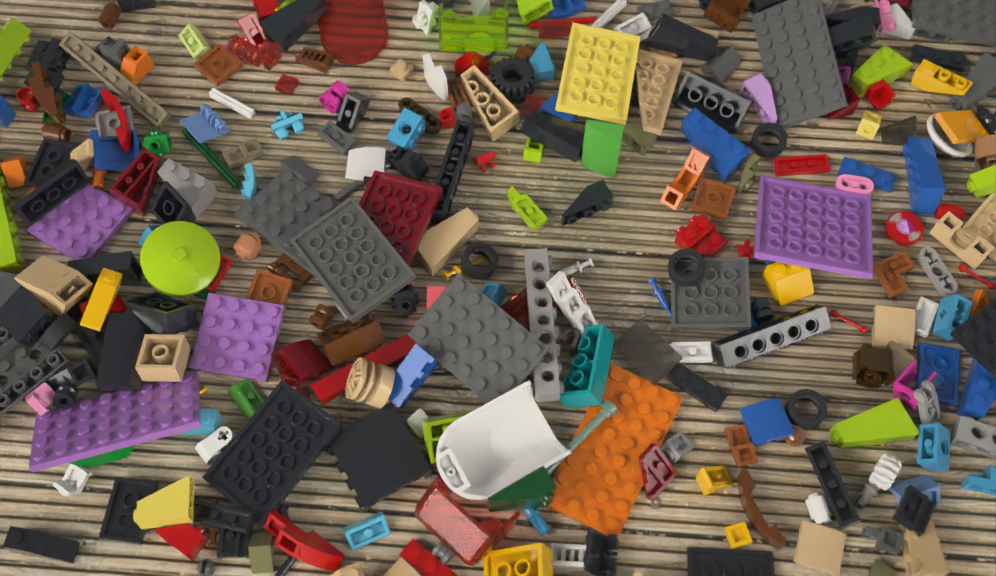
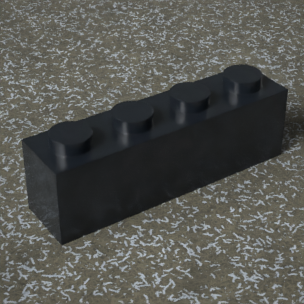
(832, 485)

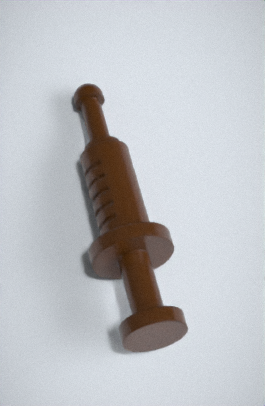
(213, 531)

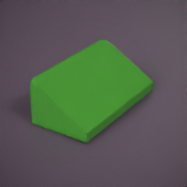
(246, 397)

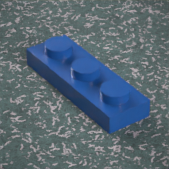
(881, 179)

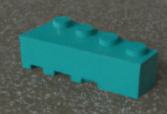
(589, 369)

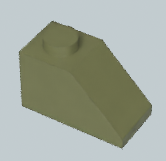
(637, 138)

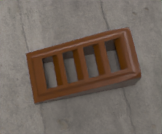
(324, 66)

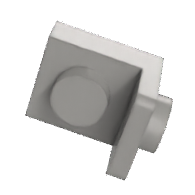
(676, 447)

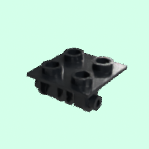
(597, 554)

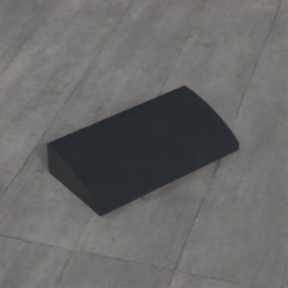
(120, 353)

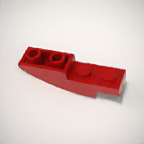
(305, 547)

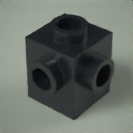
(405, 301)

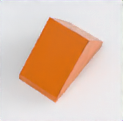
(15, 171)

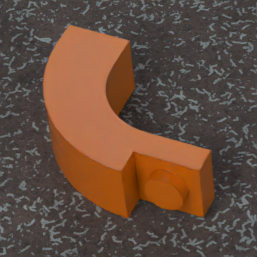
(682, 186)

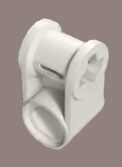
(214, 445)

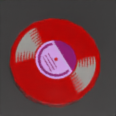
(904, 228)

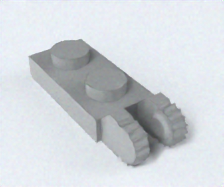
(927, 403)

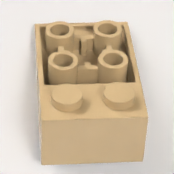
(54, 284)

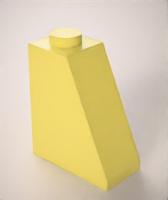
(167, 506)

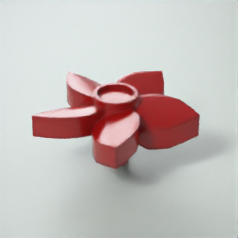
(745, 250)

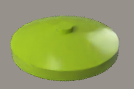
(180, 258)

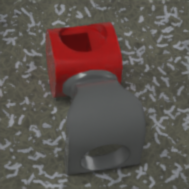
(449, 117)

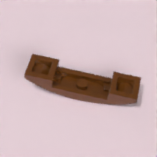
(770, 534)

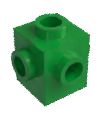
(158, 142)

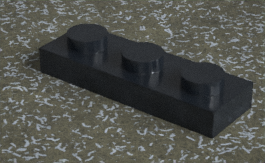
(942, 58)
(696, 387)

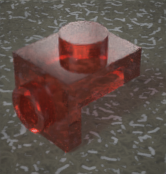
(271, 56)
(532, 103)

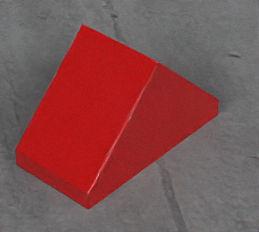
(468, 60)

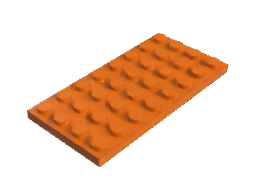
(604, 472)

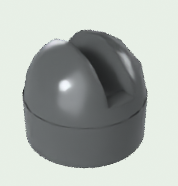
(209, 569)

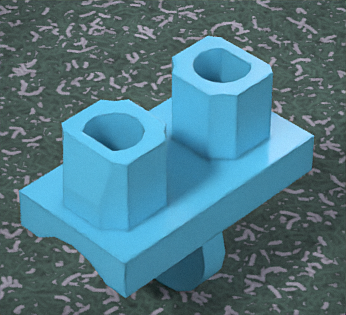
(287, 122)

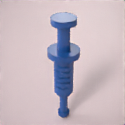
(660, 296)

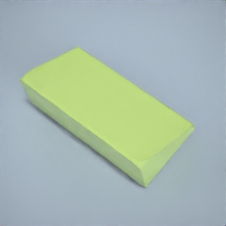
(194, 41)

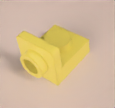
(869, 124)

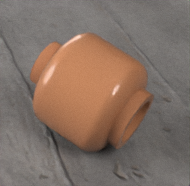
(247, 246)

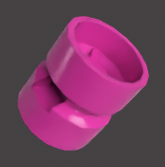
(333, 99)

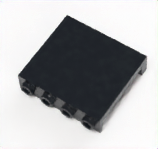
(378, 456)

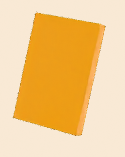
(961, 126)

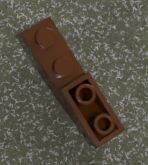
(46, 94)

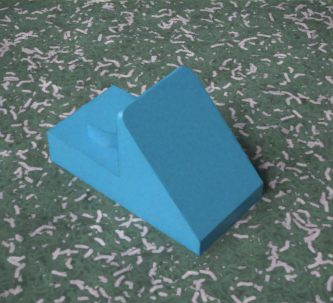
(982, 484)

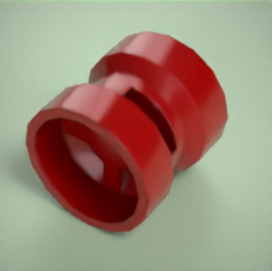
(27, 99)

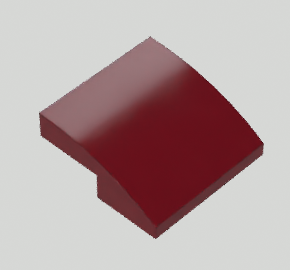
(305, 359)

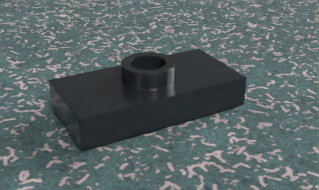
(132, 5)

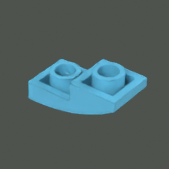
(250, 184)

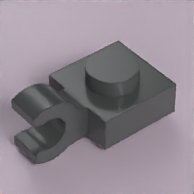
(885, 538)

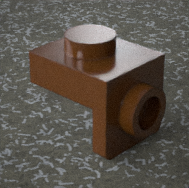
(524, 52)

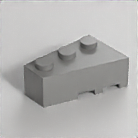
(190, 185)

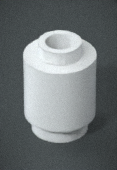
(819, 508)

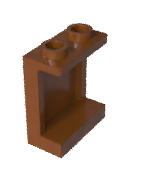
(726, 13)

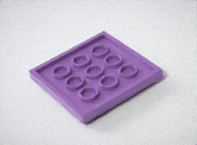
(82, 223)
(237, 337)

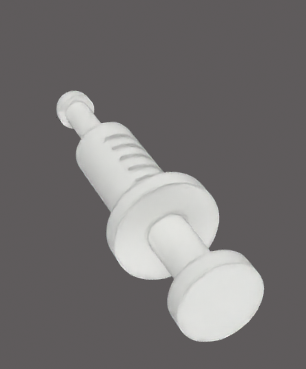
(577, 267)

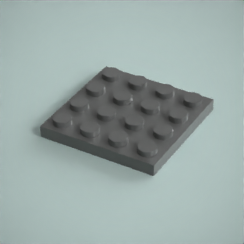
(717, 301)

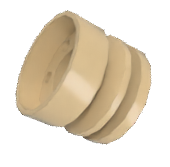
(370, 383)

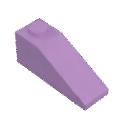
(761, 92)

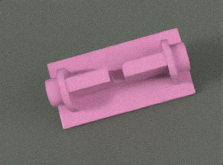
(886, 22)

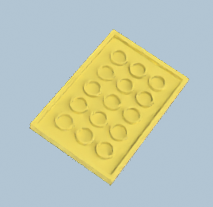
(598, 73)

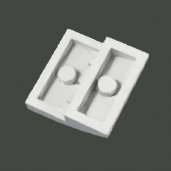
(435, 77)
(364, 161)

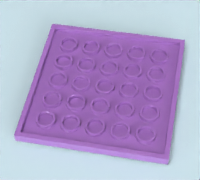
(814, 227)

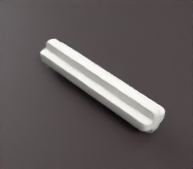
(609, 14)
(231, 103)

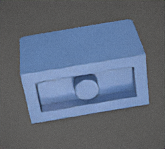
(922, 483)

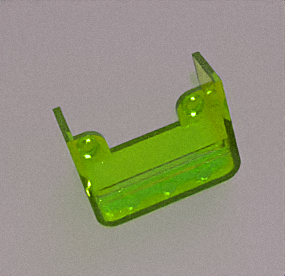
(473, 32)

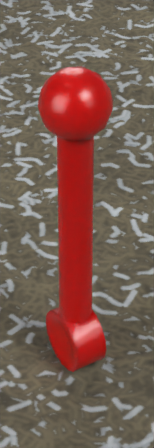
(963, 268)
(863, 329)

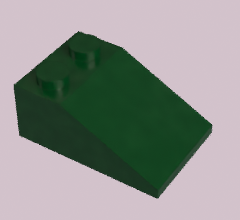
(527, 493)

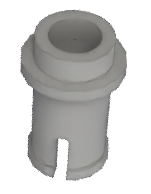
(866, 494)

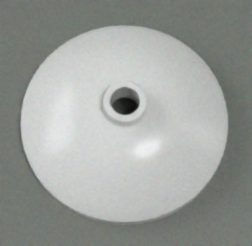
(943, 142)

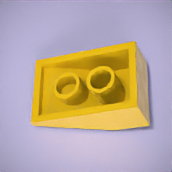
(520, 561)

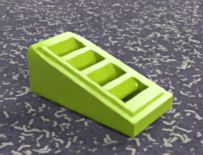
(533, 151)

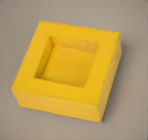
(737, 535)

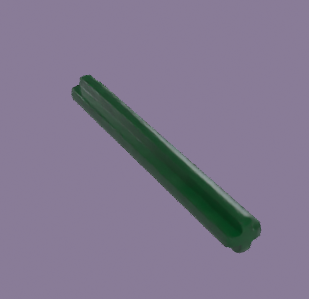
(214, 160)

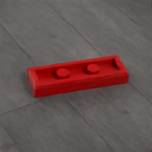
(801, 165)

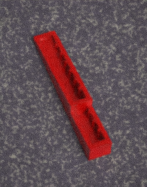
(335, 383)

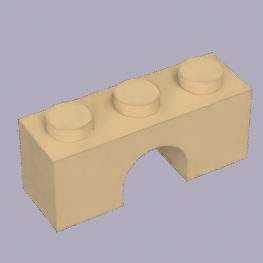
(949, 233)

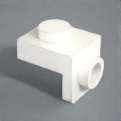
(73, 481)

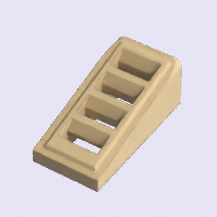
(83, 153)

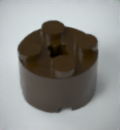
(873, 366)

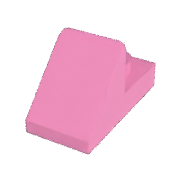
(40, 398)

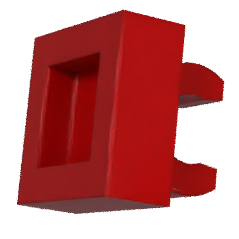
(484, 159)

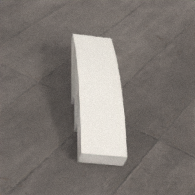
(570, 303)

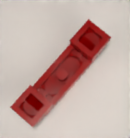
(124, 133)

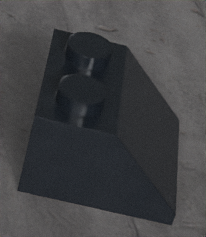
(171, 206)

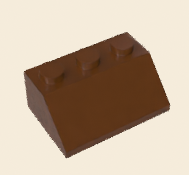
(350, 339)

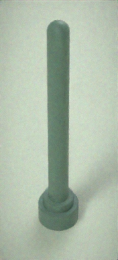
(607, 410)

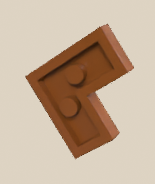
(889, 272)

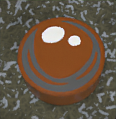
(797, 439)

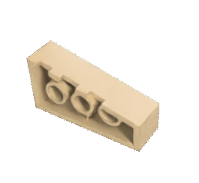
(490, 104)

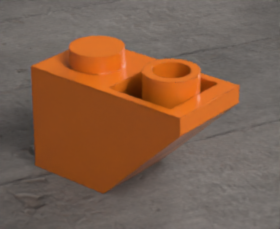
(136, 64)

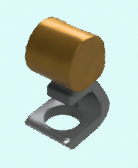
(572, 332)

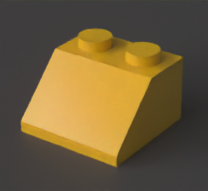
(788, 282)

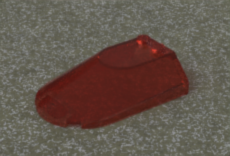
(354, 30)

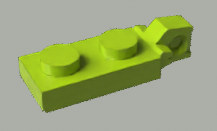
(526, 209)

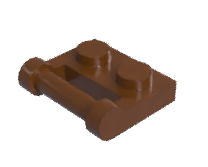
(284, 260)

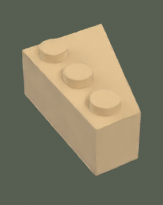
(923, 553)

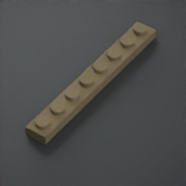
(115, 79)

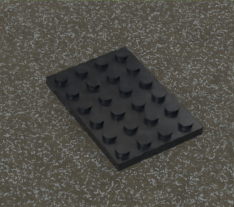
(272, 451)

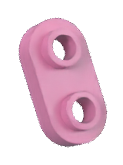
(854, 184)

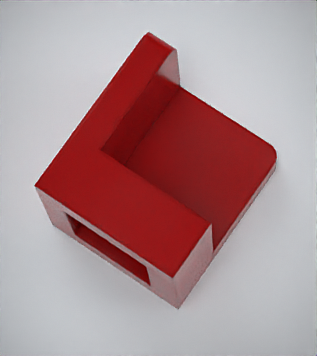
(880, 95)

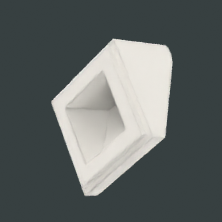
(415, 424)

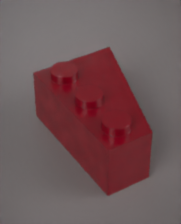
(138, 182)

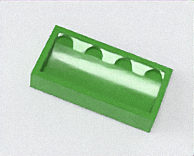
(601, 147)

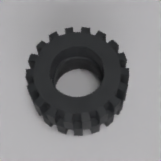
(513, 69)

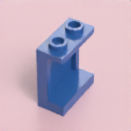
(110, 154)

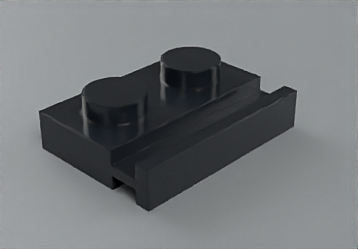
(914, 510)
(233, 544)

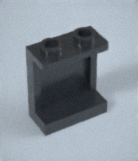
(25, 317)

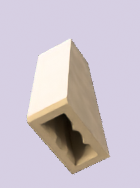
(445, 239)

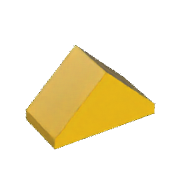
(713, 479)

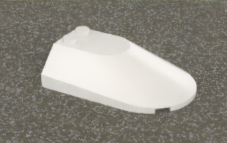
(497, 445)

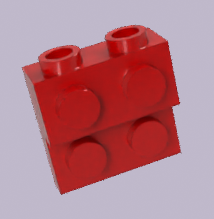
(700, 236)

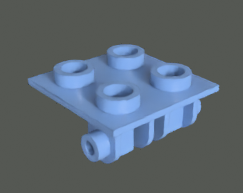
(205, 124)

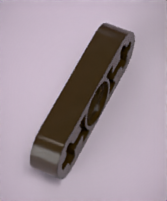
(416, 108)

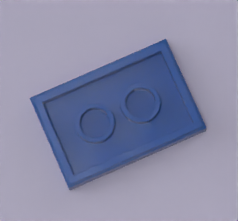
(946, 363)

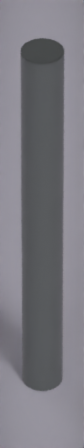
(355, 185)

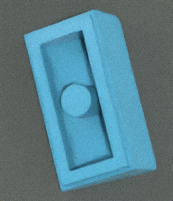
(367, 530)

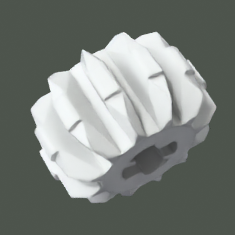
(885, 471)

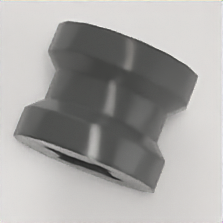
(443, 552)

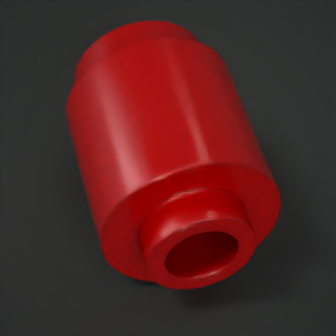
(943, 208)

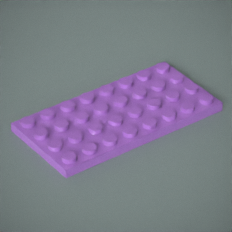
(115, 421)

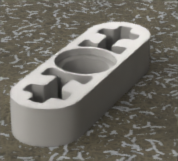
(936, 262)

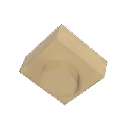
(401, 70)

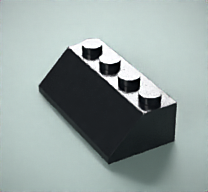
(714, 100)
(50, 192)

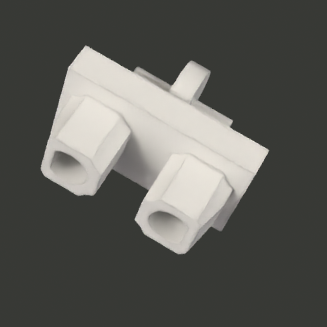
(425, 17)

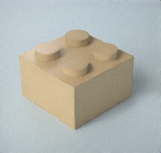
(163, 358)

